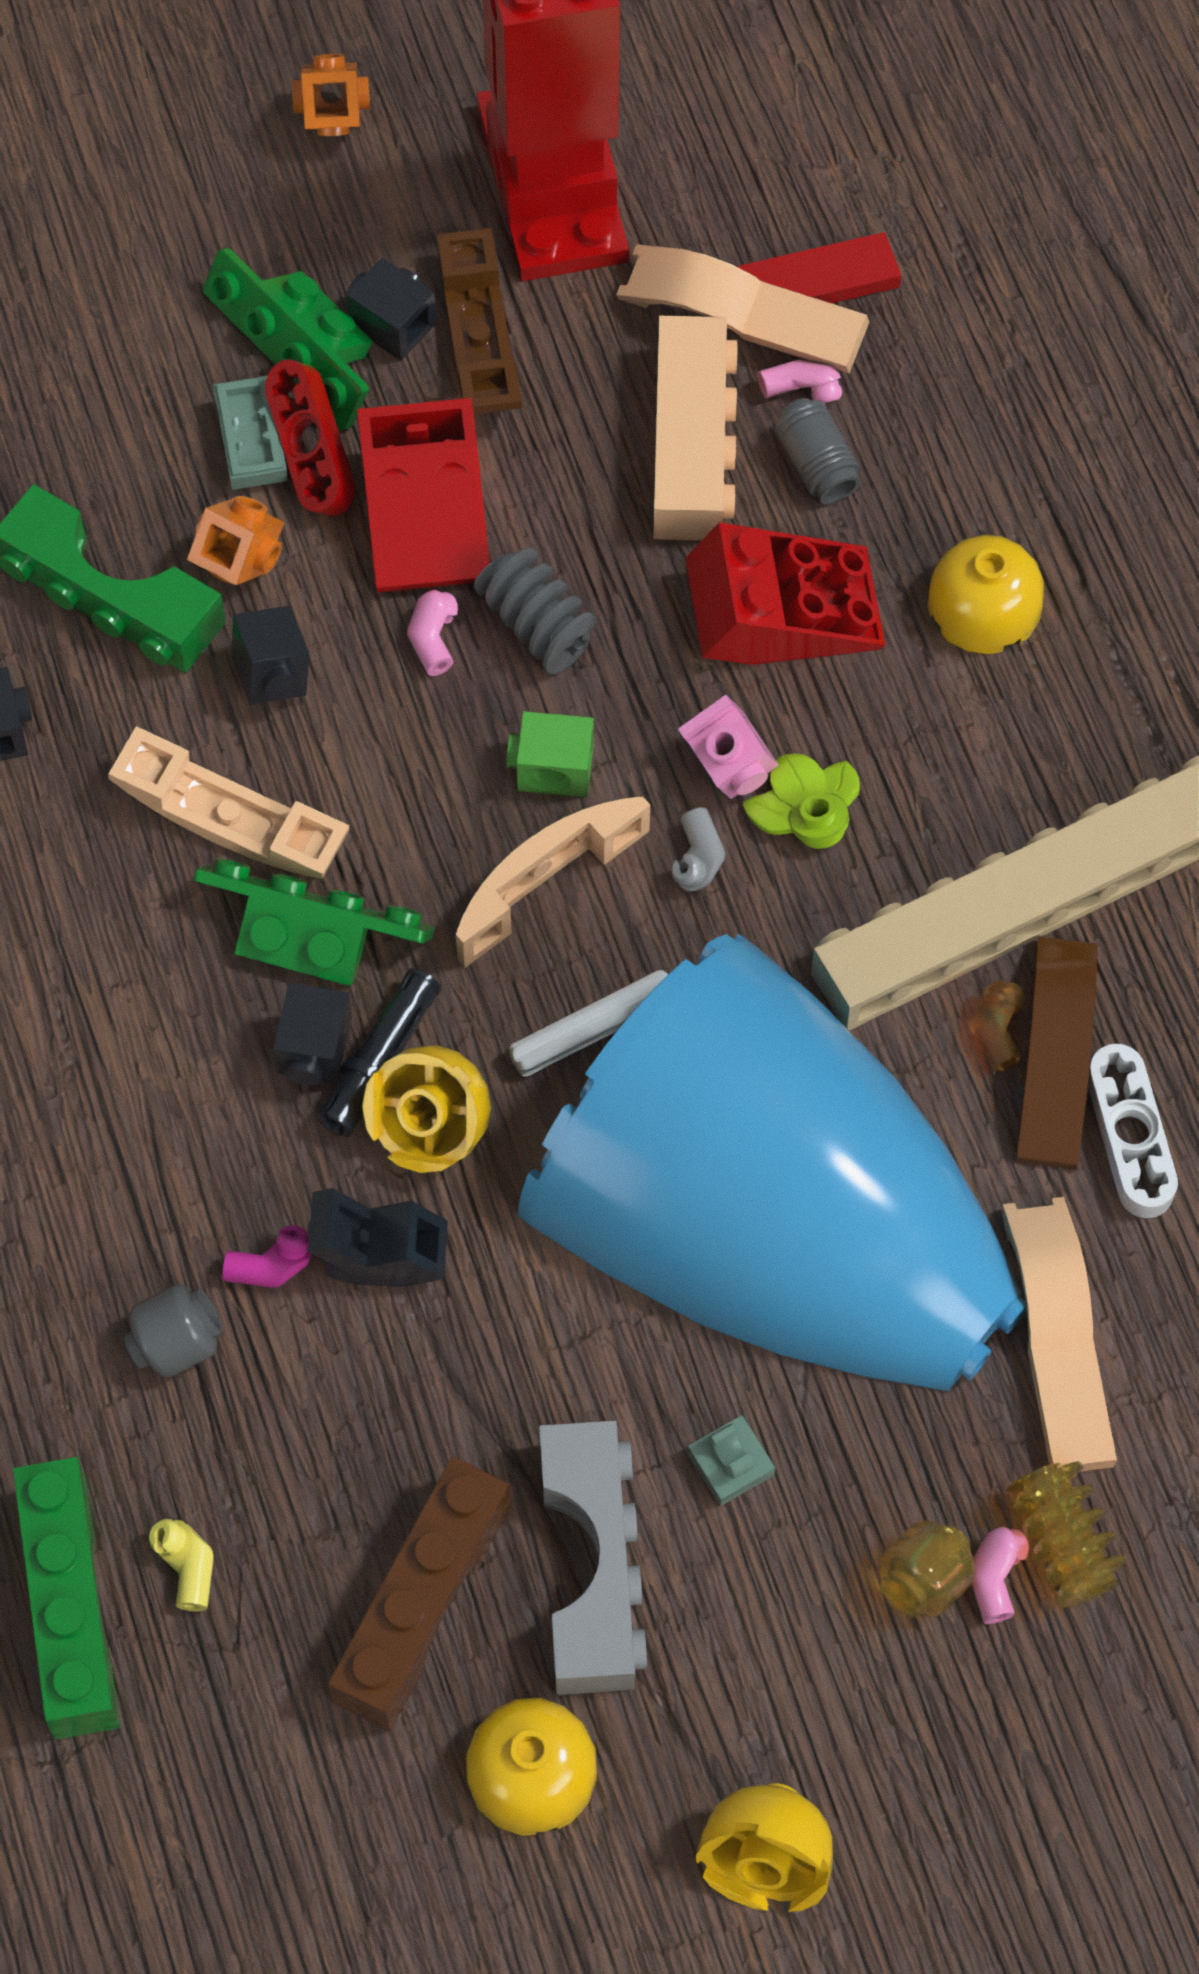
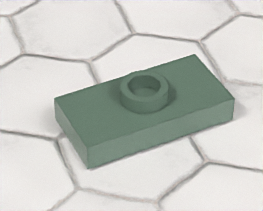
(249, 434)

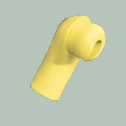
(189, 1558)

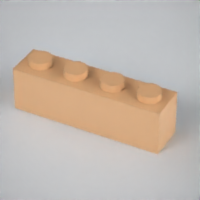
(691, 427)

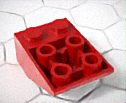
(423, 494)
(781, 596)

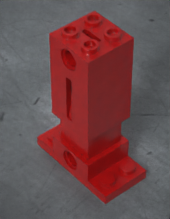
(549, 129)

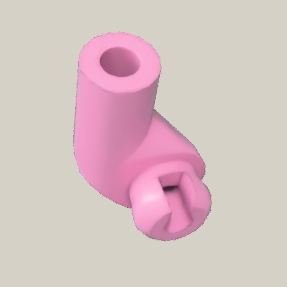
(801, 374)
(424, 630)
(993, 1561)

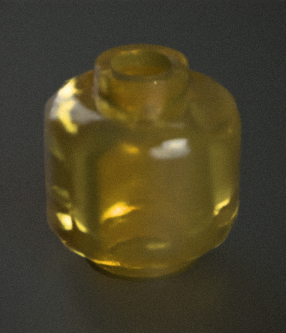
(926, 1569)

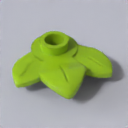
(806, 800)

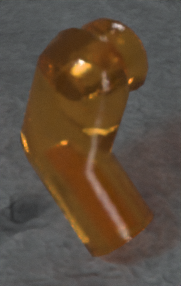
(991, 1019)

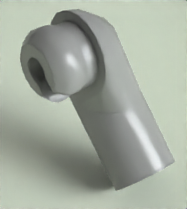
(704, 855)

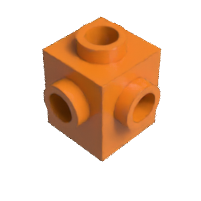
(327, 116)
(236, 540)

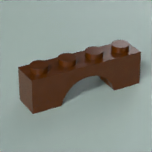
(408, 1608)

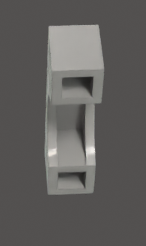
(595, 1634)

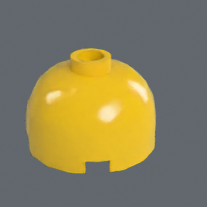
(986, 594)
(427, 1108)
(531, 1766)
(767, 1846)

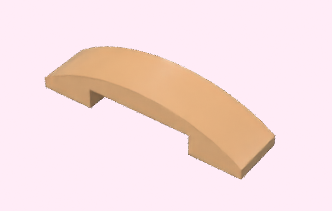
(225, 811)
(602, 829)

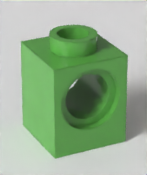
(552, 754)

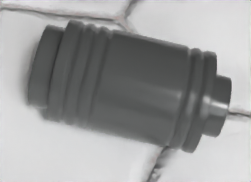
(818, 450)

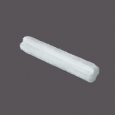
(581, 1027)

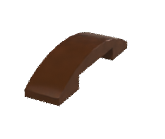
(478, 321)
(1058, 1053)

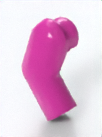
(273, 1266)

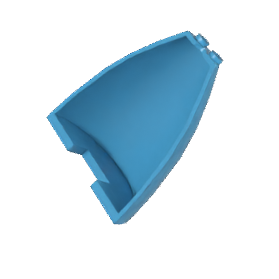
(773, 1182)

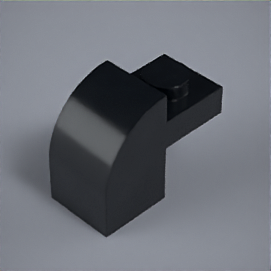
(377, 1245)

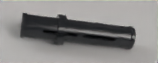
(384, 1041)

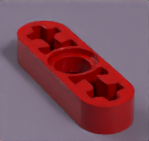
(329, 451)

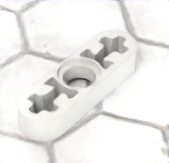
(1136, 1086)

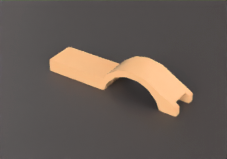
(752, 307)
(1061, 1335)

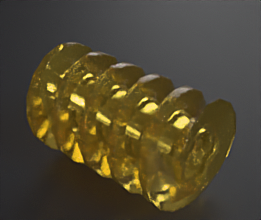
(1066, 1533)

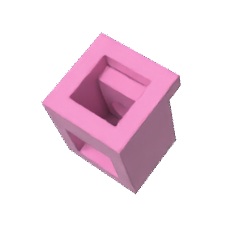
(718, 729)

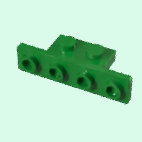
(294, 322)
(306, 929)

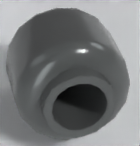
(173, 1330)

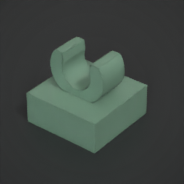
(731, 1460)

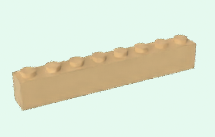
(1010, 899)

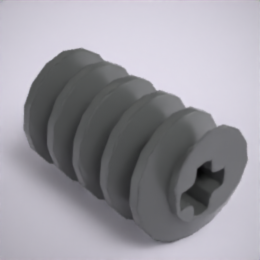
(536, 608)

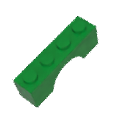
(165, 614)
(65, 1598)

